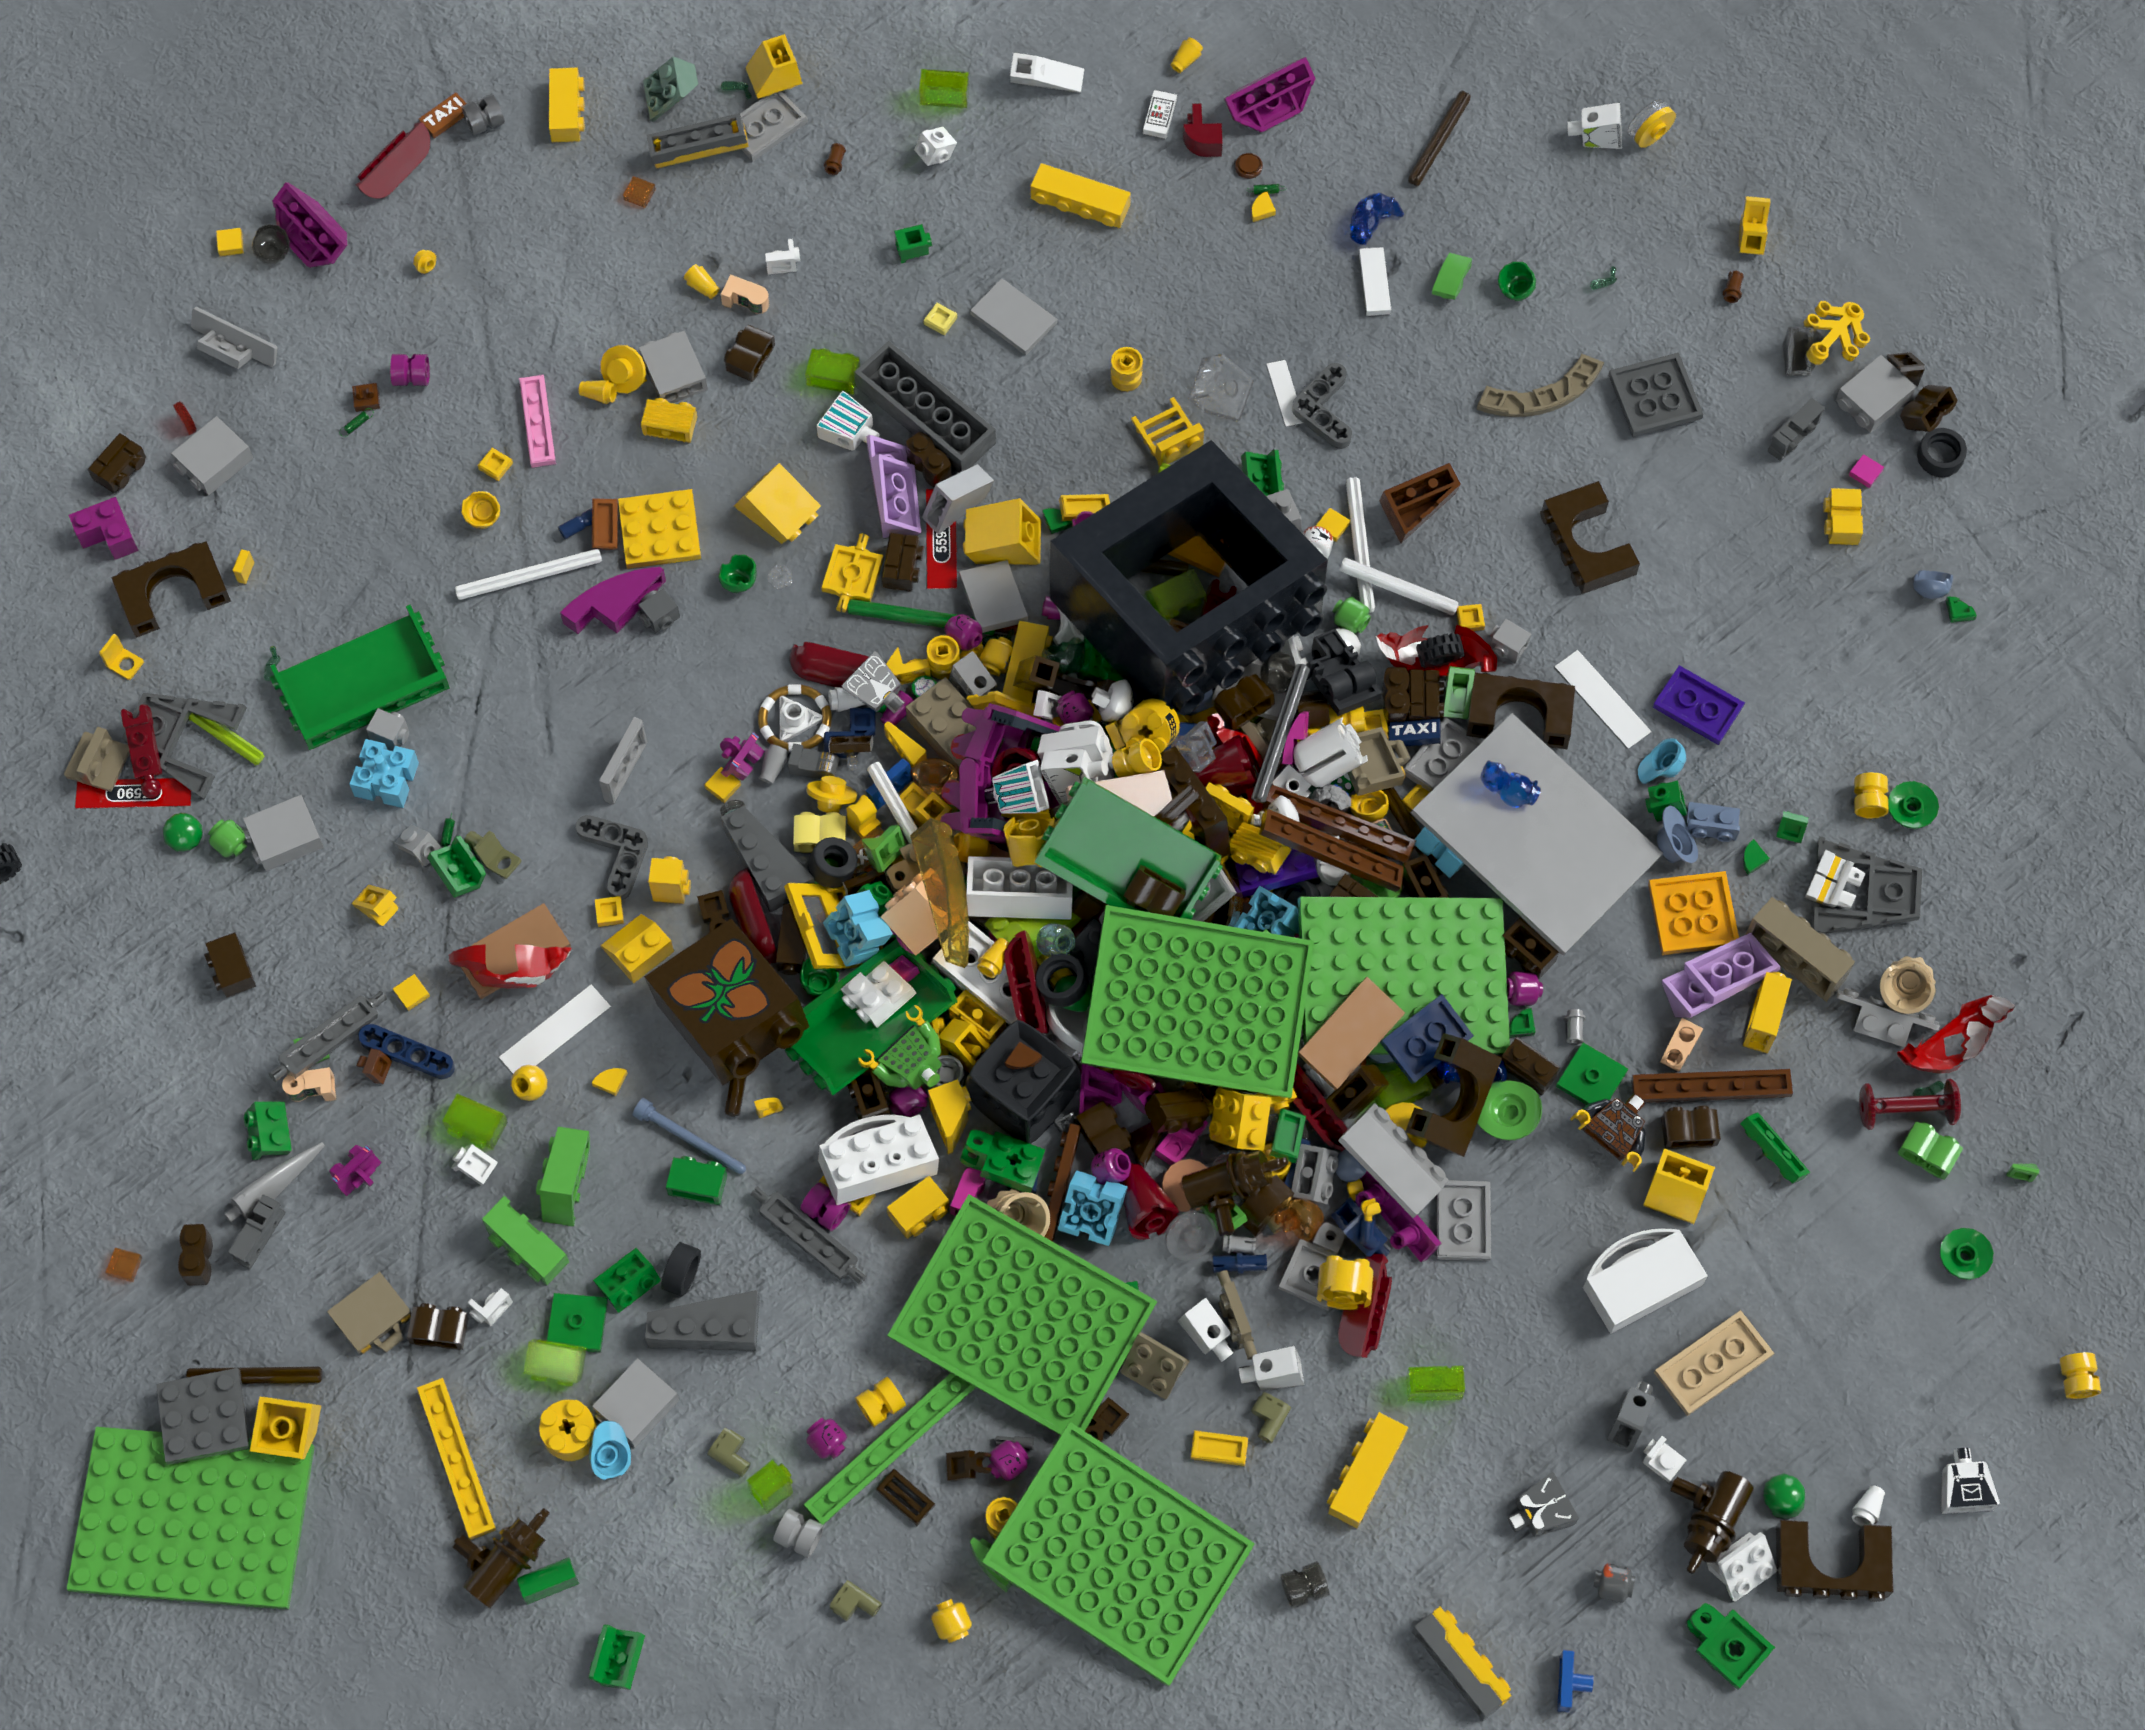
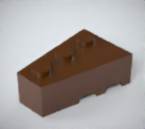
(1418, 499)

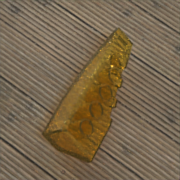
(944, 887)

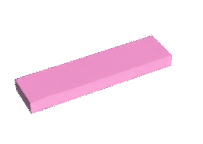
(537, 421)

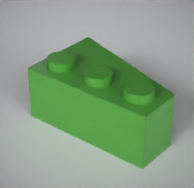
(563, 1175)
(524, 1242)

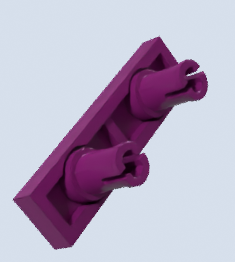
(1408, 1230)

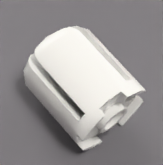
(1328, 753)

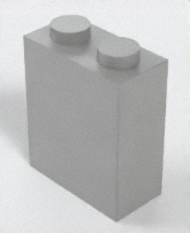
(673, 367)
(1875, 394)
(211, 456)
(282, 833)
(636, 1402)

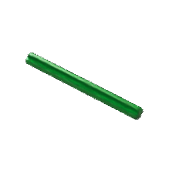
(901, 614)

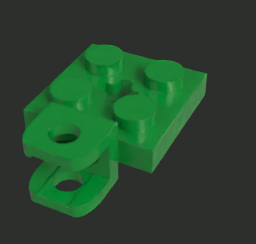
(995, 1158)
(1718, 1634)

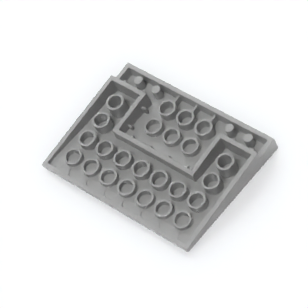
(1550, 860)

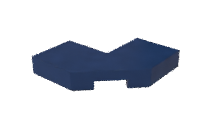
(861, 724)

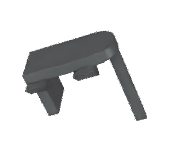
(1058, 1122)

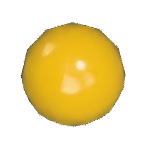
(529, 1082)

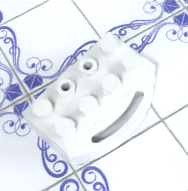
(878, 1157)
(1643, 1277)

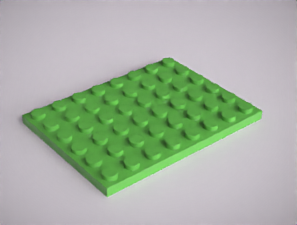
(1413, 955)
(1197, 1002)
(1022, 1318)
(189, 1528)
(1118, 1554)

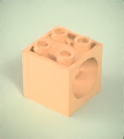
(911, 916)

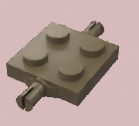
(1232, 1309)

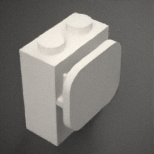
(1081, 735)

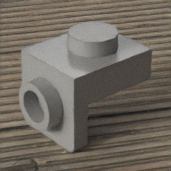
(417, 843)

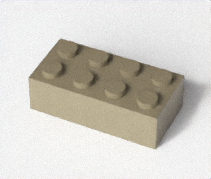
(939, 719)
(1801, 949)

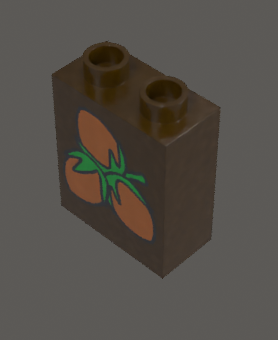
(728, 1002)

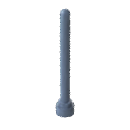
(645, 1111)

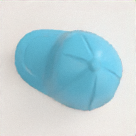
(1664, 760)
(609, 1450)

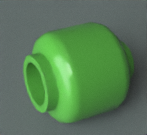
(1351, 615)
(227, 838)

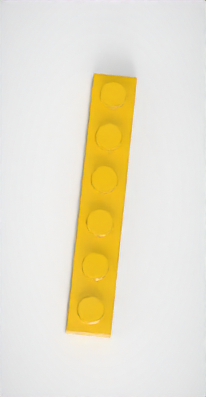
(456, 1459)

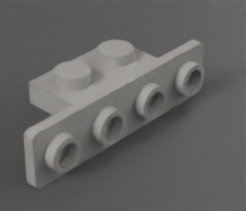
(230, 342)
(1882, 1021)

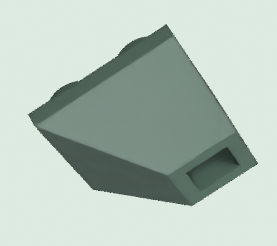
(669, 85)

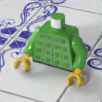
(910, 1058)

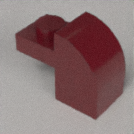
(1202, 138)

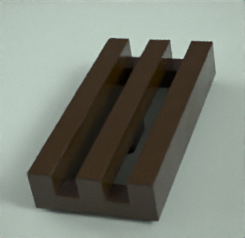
(923, 1512)

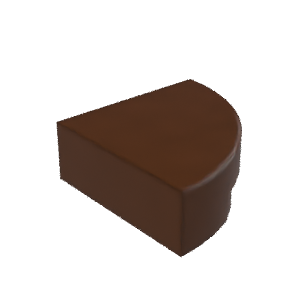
(1022, 1057)

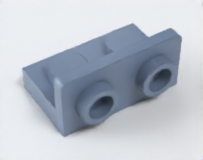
(1713, 821)

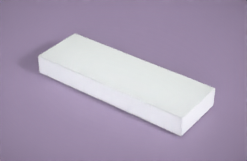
(1374, 281)

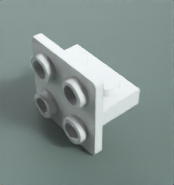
(1744, 1565)

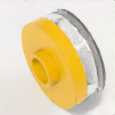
(1651, 123)

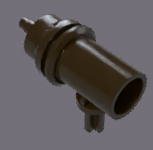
(1217, 1185)
(1713, 1527)
(498, 1567)

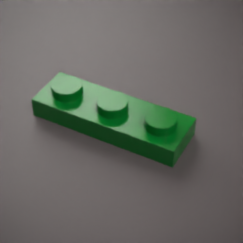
(1774, 1148)

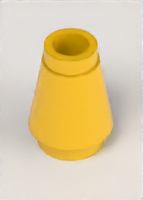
(1187, 53)
(701, 281)
(601, 391)
(993, 960)

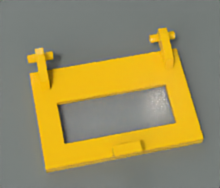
(811, 907)

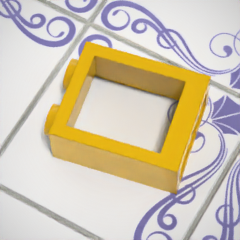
(1767, 1012)

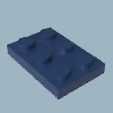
(1417, 1039)

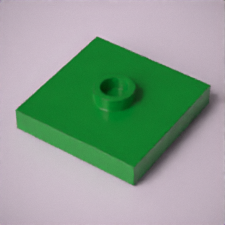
(1591, 1076)
(578, 1320)

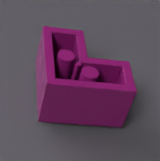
(103, 523)

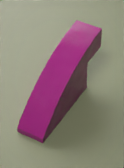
(612, 600)

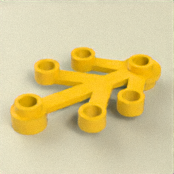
(1851, 315)

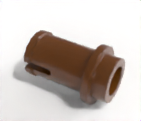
(833, 163)
(1732, 291)

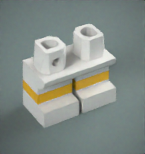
(1830, 881)

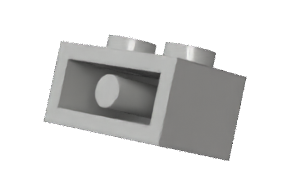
(1314, 1173)

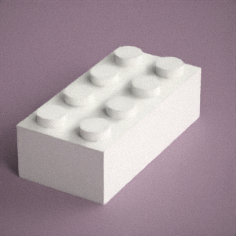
(1026, 891)

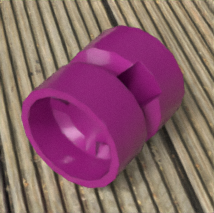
(410, 369)
(816, 1205)

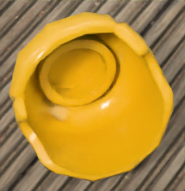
(480, 509)
(1370, 806)

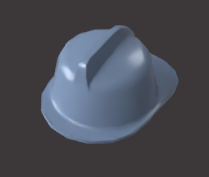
(1675, 838)

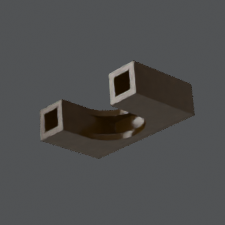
(1587, 568)
(137, 584)
(1042, 674)
(1552, 700)
(1206, 817)
(1476, 1074)
(1799, 1575)

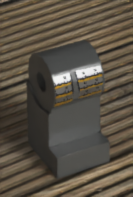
(811, 762)

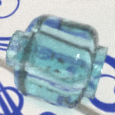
(1055, 940)

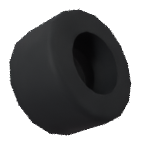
(835, 849)

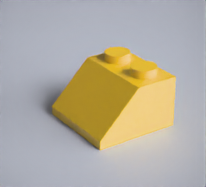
(638, 947)
(950, 1111)
(284, 1427)

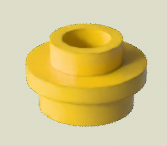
(424, 261)

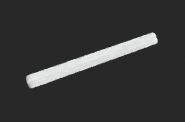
(1359, 538)
(528, 574)

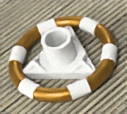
(795, 717)

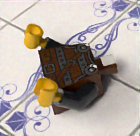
(1616, 1127)

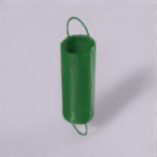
(1270, 188)
(356, 422)
(447, 832)

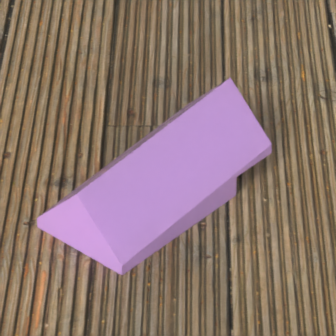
(894, 487)
(1718, 976)

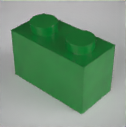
(696, 1180)

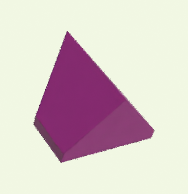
(1098, 1087)

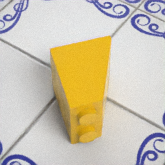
(779, 505)
(1003, 533)

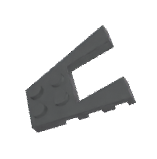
(169, 720)
(1891, 894)

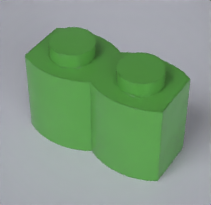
(1930, 1150)

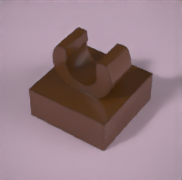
(366, 397)
(375, 1065)

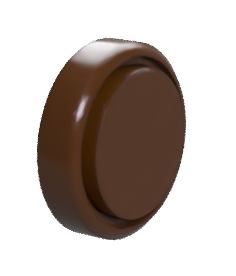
(1248, 165)

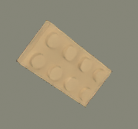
(1714, 1363)

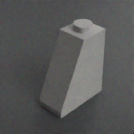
(956, 495)

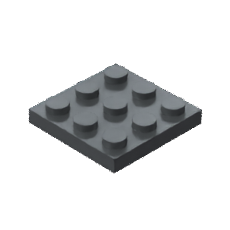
(1655, 394)
(202, 1416)

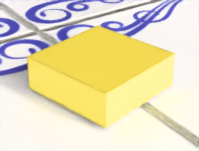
(940, 318)

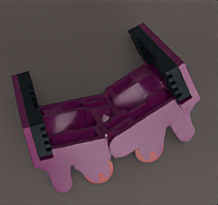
(975, 771)

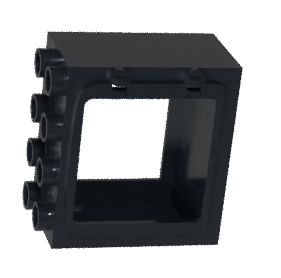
(1188, 499)

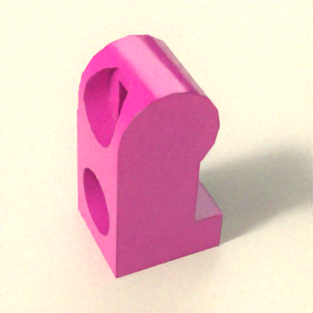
(971, 1184)

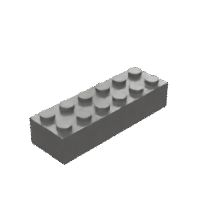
(925, 406)

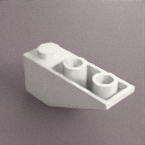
(1045, 73)

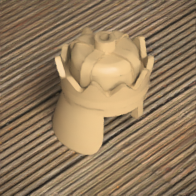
(1908, 985)
(1024, 1208)

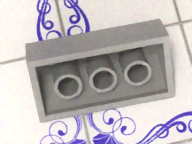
(1393, 1159)

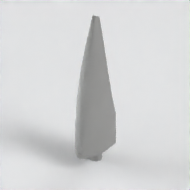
(270, 1184)

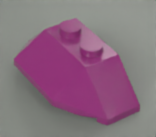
(1272, 96)
(310, 228)

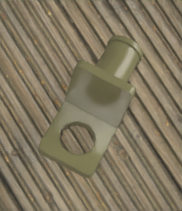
(491, 852)

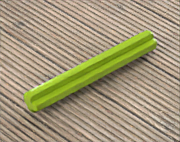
(229, 738)

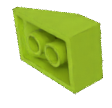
(1007, 927)

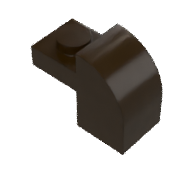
(1265, 1205)

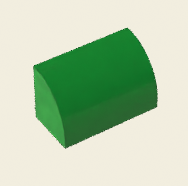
(547, 1580)

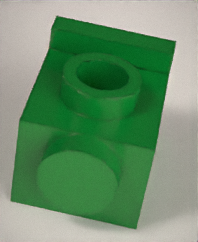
(912, 242)

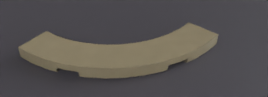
(1545, 398)

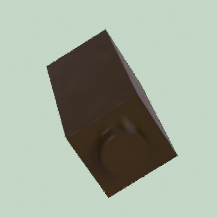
(791, 945)

